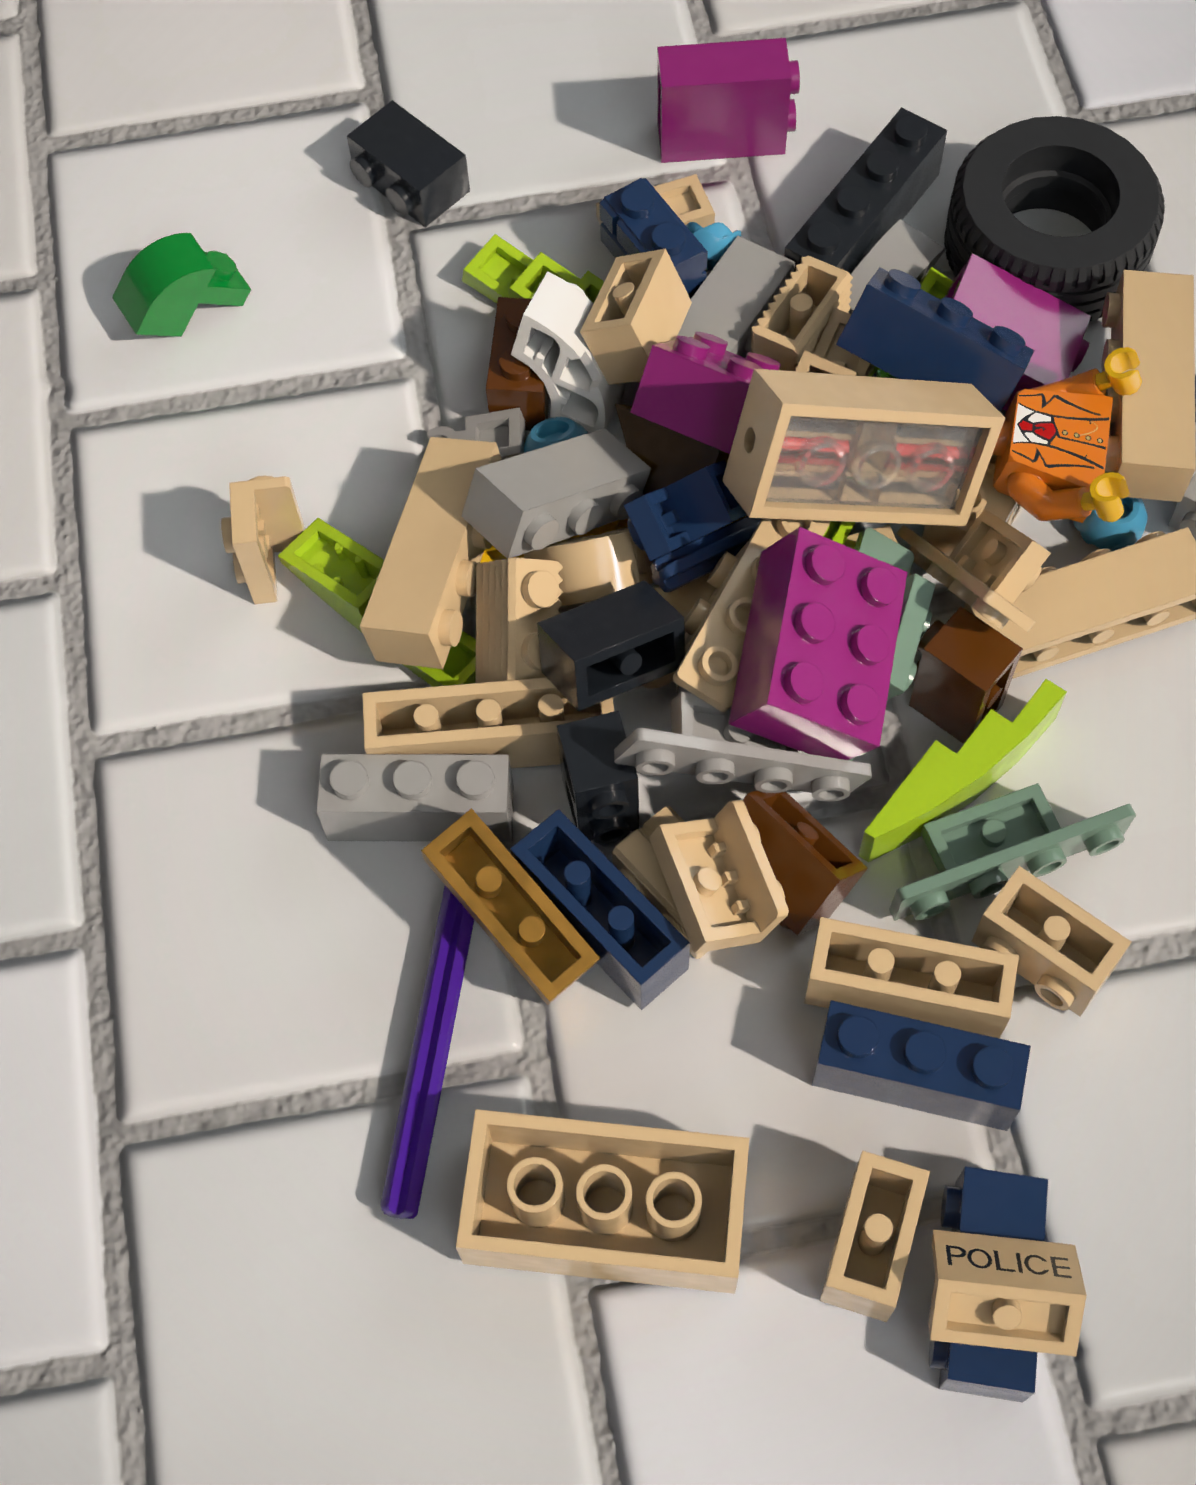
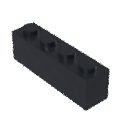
(873, 193)

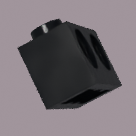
(598, 790)

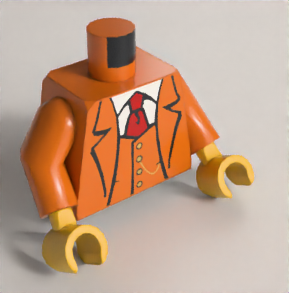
(1058, 442)

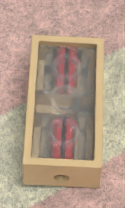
(860, 448)

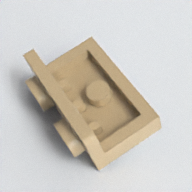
(261, 523)
(720, 879)

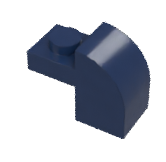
(682, 511)

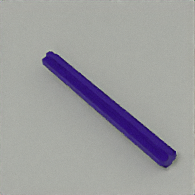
(427, 1061)

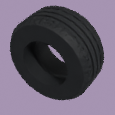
(1062, 168)

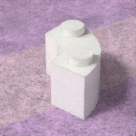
(558, 354)

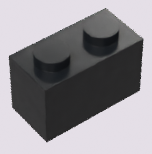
(408, 163)
(611, 645)

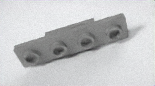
(719, 753)

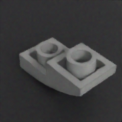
(898, 249)

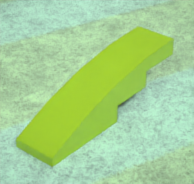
(509, 273)
(345, 577)
(950, 781)

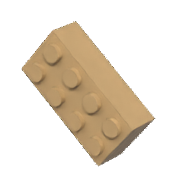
(604, 1201)

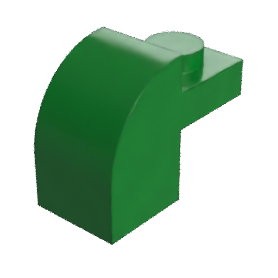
(170, 281)

